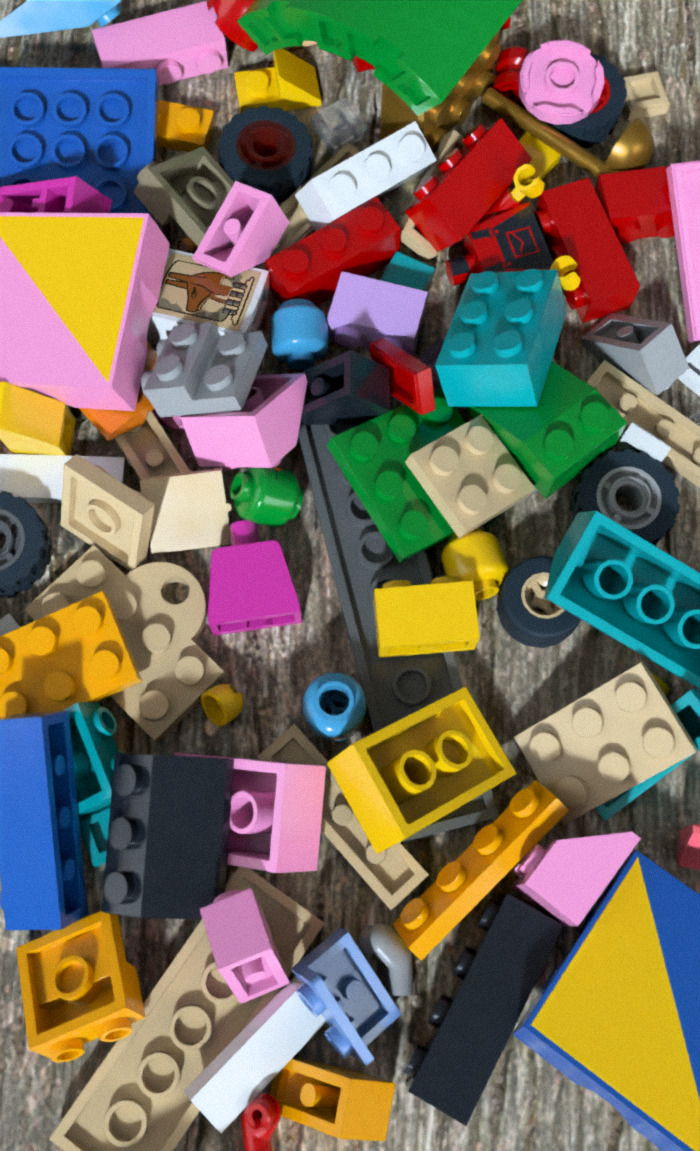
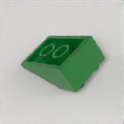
(560, 434)

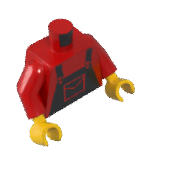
(510, 238)

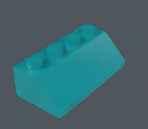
(629, 592)

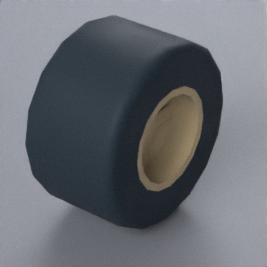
(518, 611)

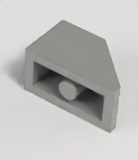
(639, 348)

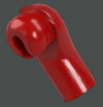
(260, 1122)

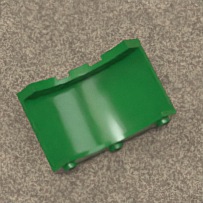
(413, 44)

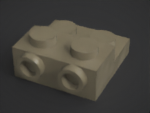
(185, 190)

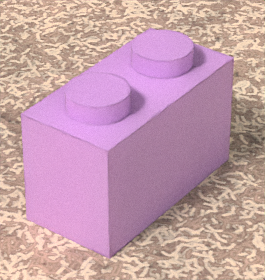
(373, 310)

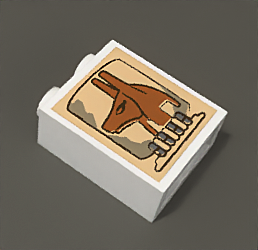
(203, 295)

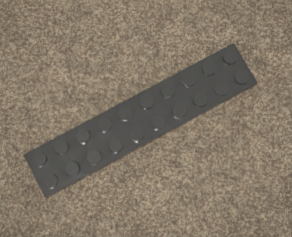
(359, 565)

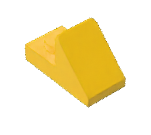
(287, 85)

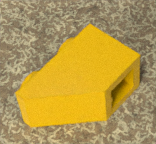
(34, 422)

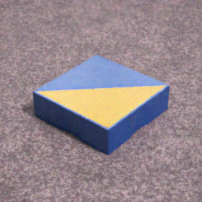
(628, 1005)

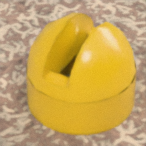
(222, 704)

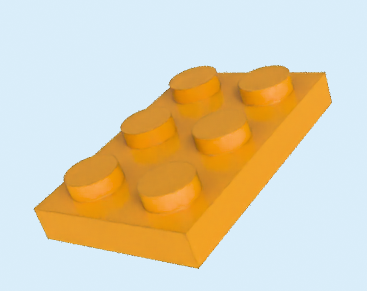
(65, 659)

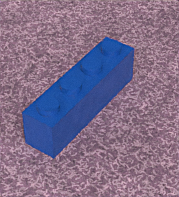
(39, 824)

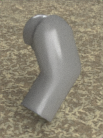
(392, 951)

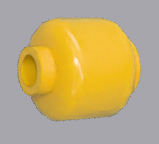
(478, 559)

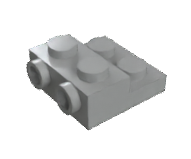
(203, 370)

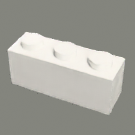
(366, 176)

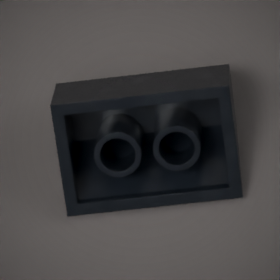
(167, 835)

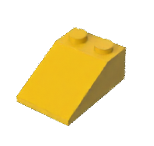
(420, 769)

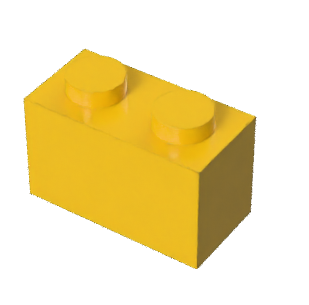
(425, 617)

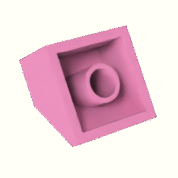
(257, 433)
(571, 873)

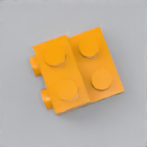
(78, 987)

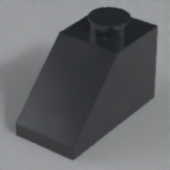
(346, 391)

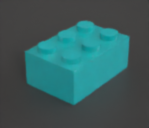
(502, 339)

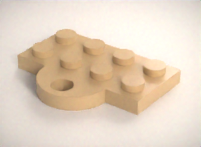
(157, 634)

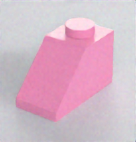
(242, 231)
(243, 945)

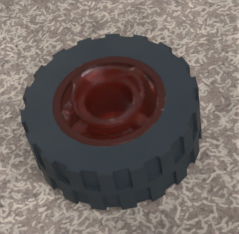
(267, 151)

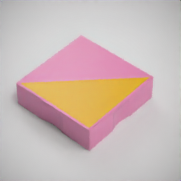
(78, 304)

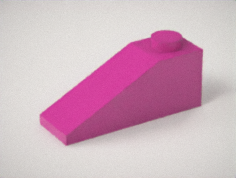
(54, 196)

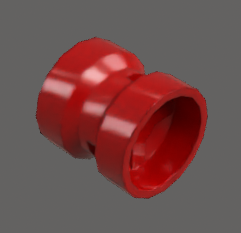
(508, 71)

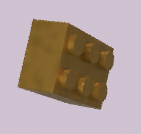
(452, 111)

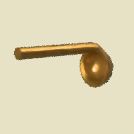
(629, 153)

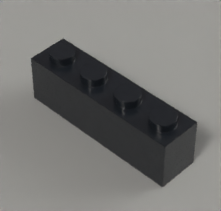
(482, 1008)

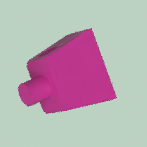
(250, 584)

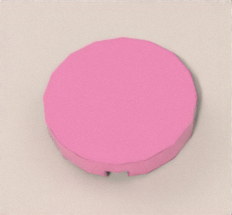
(560, 82)

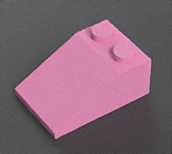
(274, 814)

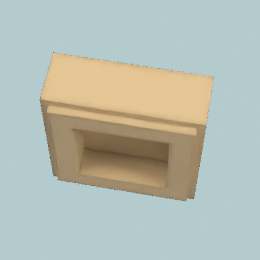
(645, 96)

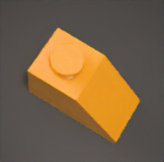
(334, 1099)

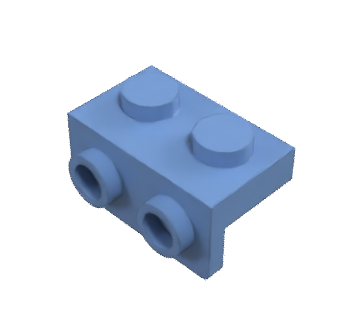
(347, 994)

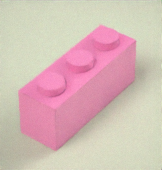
(173, 42)

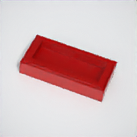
(409, 377)

